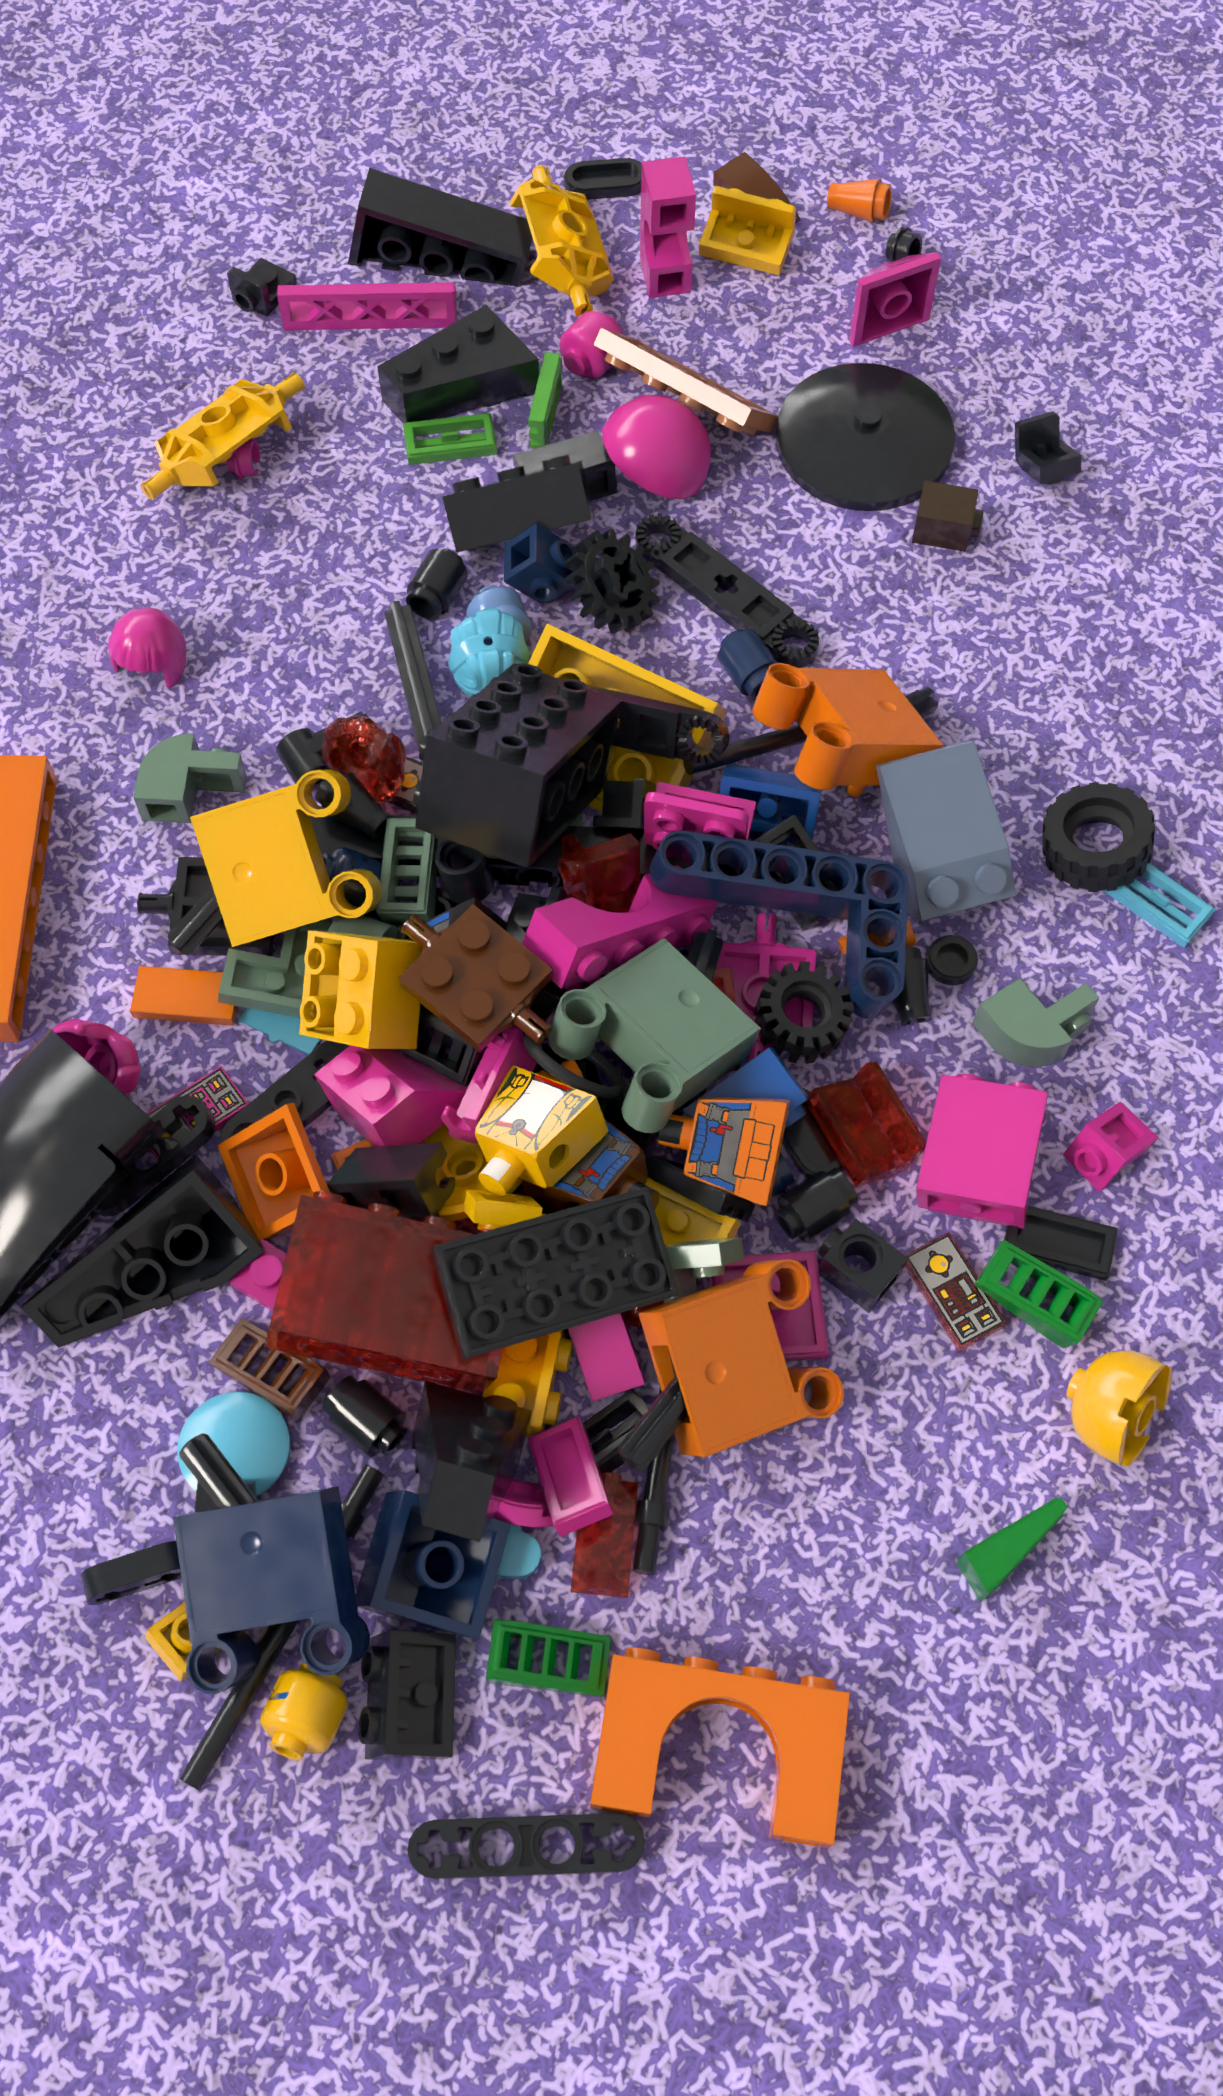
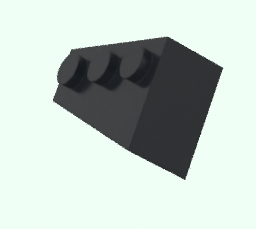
(458, 370)

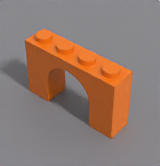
(801, 1722)

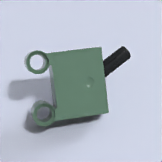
(662, 1023)

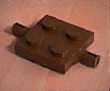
(476, 978)

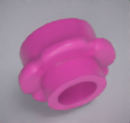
(242, 459)

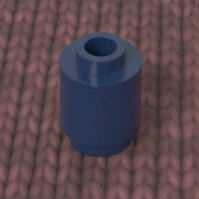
(745, 660)

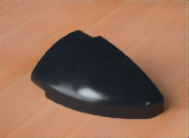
(56, 1157)

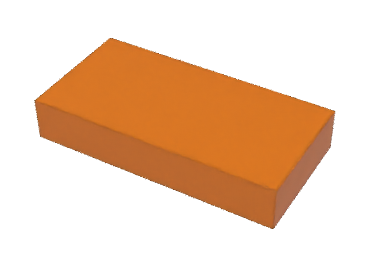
(180, 996)

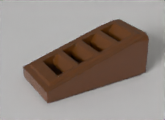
(302, 1394)

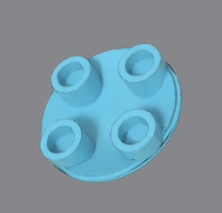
(246, 1432)

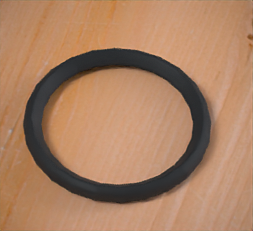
(574, 1080)

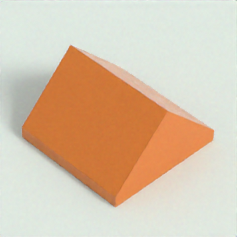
(271, 1169)

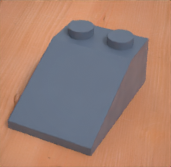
(945, 831)

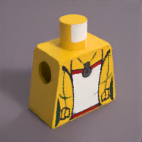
(536, 1131)

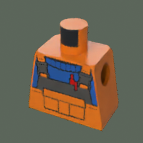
(732, 1143)

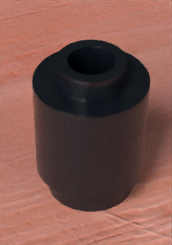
(436, 583)
(816, 1205)
(365, 1416)

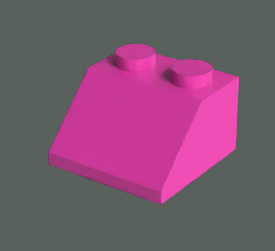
(388, 1095)

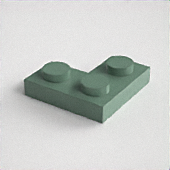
(269, 981)

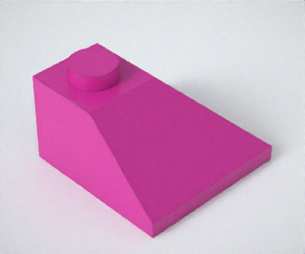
(894, 297)

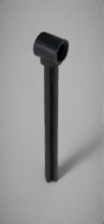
(462, 869)

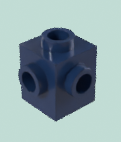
(536, 564)

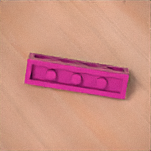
(367, 306)

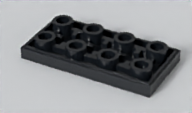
(554, 1272)

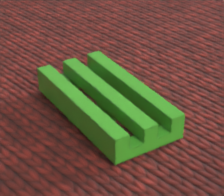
(545, 400)
(450, 444)

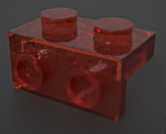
(602, 874)

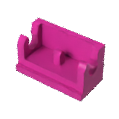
(491, 1071)

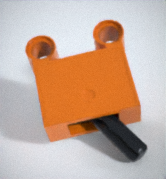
(849, 722)
(726, 1367)

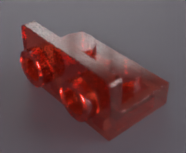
(867, 1125)

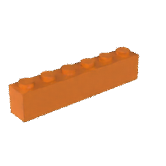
(25, 823)

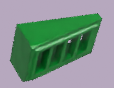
(1047, 1279)
(997, 1556)
(528, 1633)

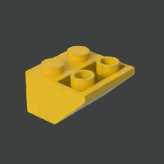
(356, 991)

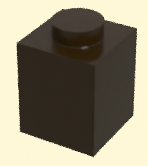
(947, 516)

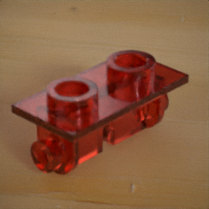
(606, 1546)

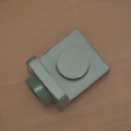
(700, 1260)

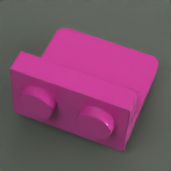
(697, 811)

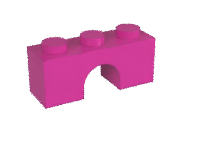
(665, 218)

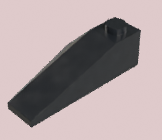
(163, 1248)

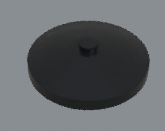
(864, 436)

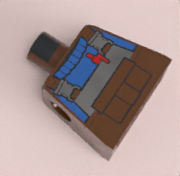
(607, 1170)

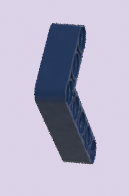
(805, 895)

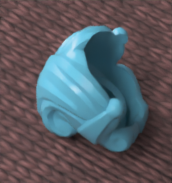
(476, 663)

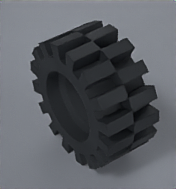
(808, 986)

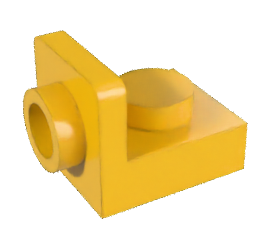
(497, 1211)

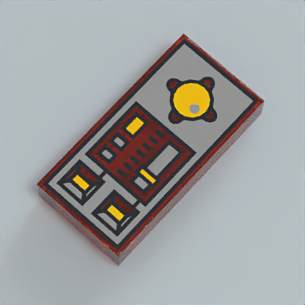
(950, 1291)

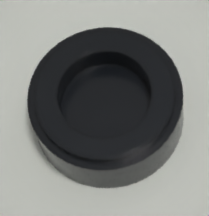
(952, 960)

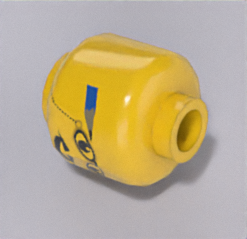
(303, 1712)

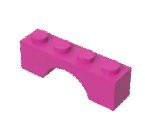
(590, 942)

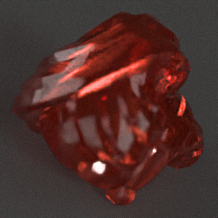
(369, 752)

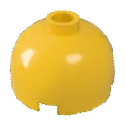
(1117, 1398)

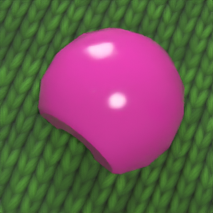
(659, 445)

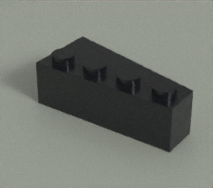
(438, 232)

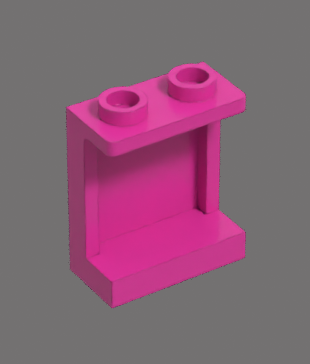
(982, 1149)

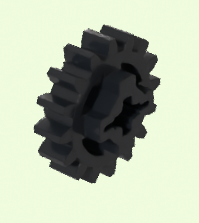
(612, 581)

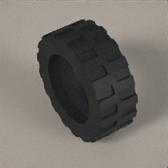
(1106, 805)

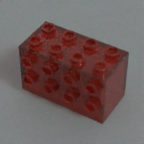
(369, 1295)

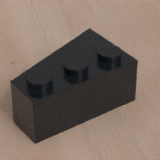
(465, 1457)

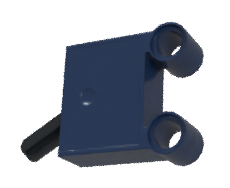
(259, 1568)

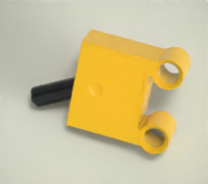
(269, 867)

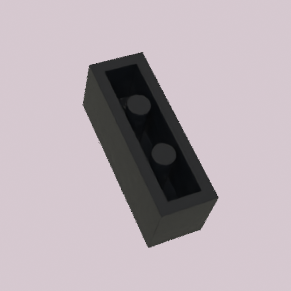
(517, 501)

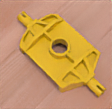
(565, 238)
(217, 431)

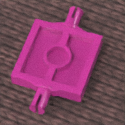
(752, 966)

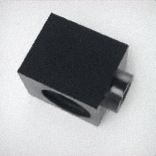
(861, 1287)

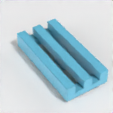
(1157, 918)

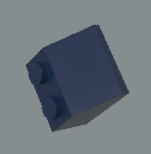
(429, 1573)

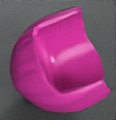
(148, 642)

